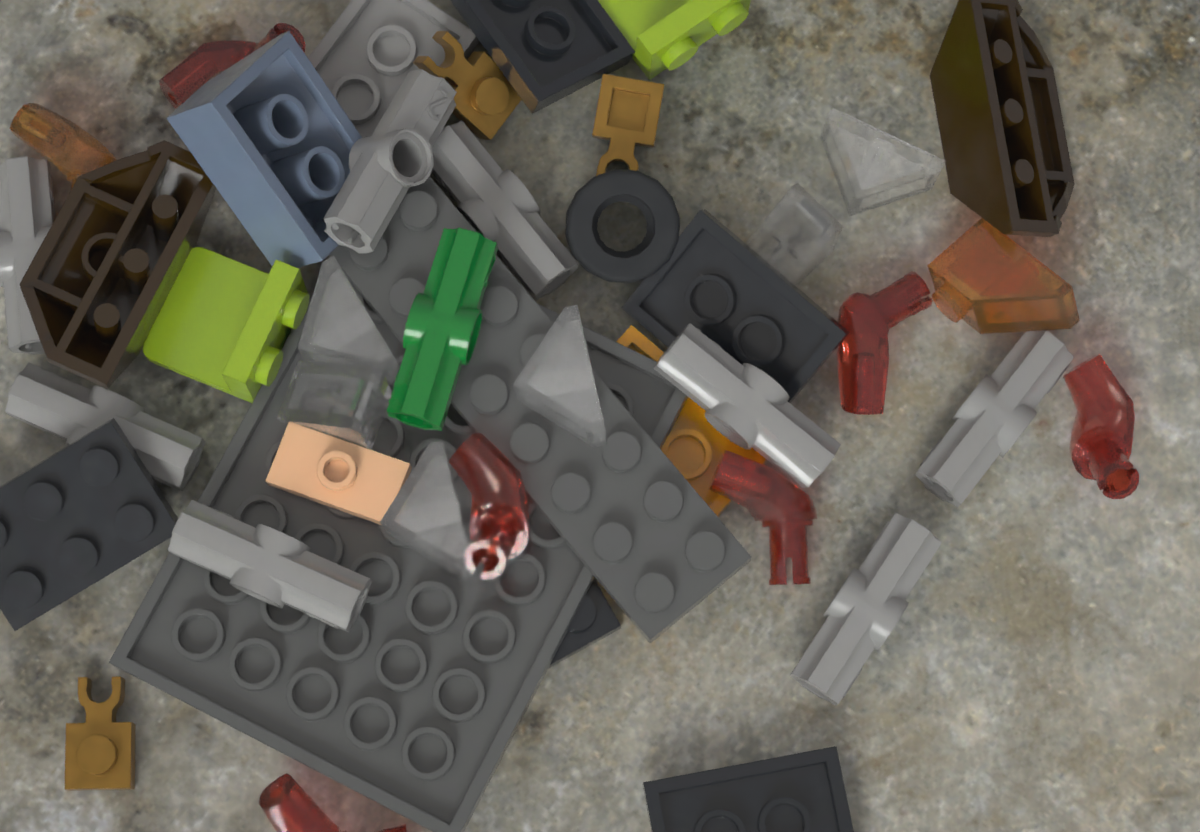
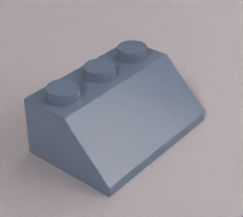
(272, 148)

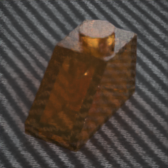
(999, 285)

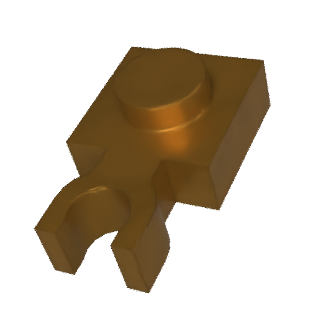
(483, 92)
(627, 117)
(101, 750)

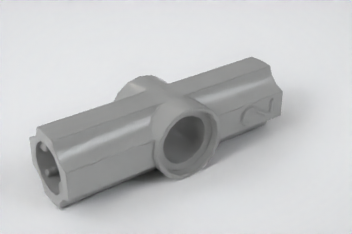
(390, 161)
(501, 210)
(25, 219)
(747, 406)
(73, 411)
(994, 416)
(269, 565)
(866, 609)

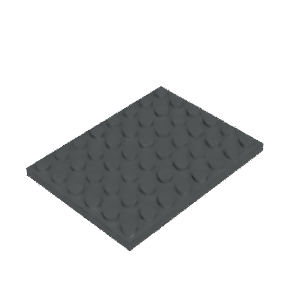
(434, 665)

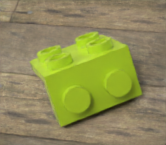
(672, 30)
(227, 322)

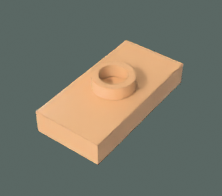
(337, 473)

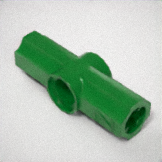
(442, 329)

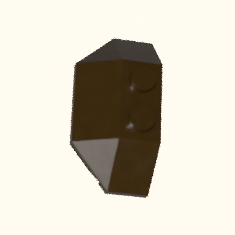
(1001, 120)
(115, 259)

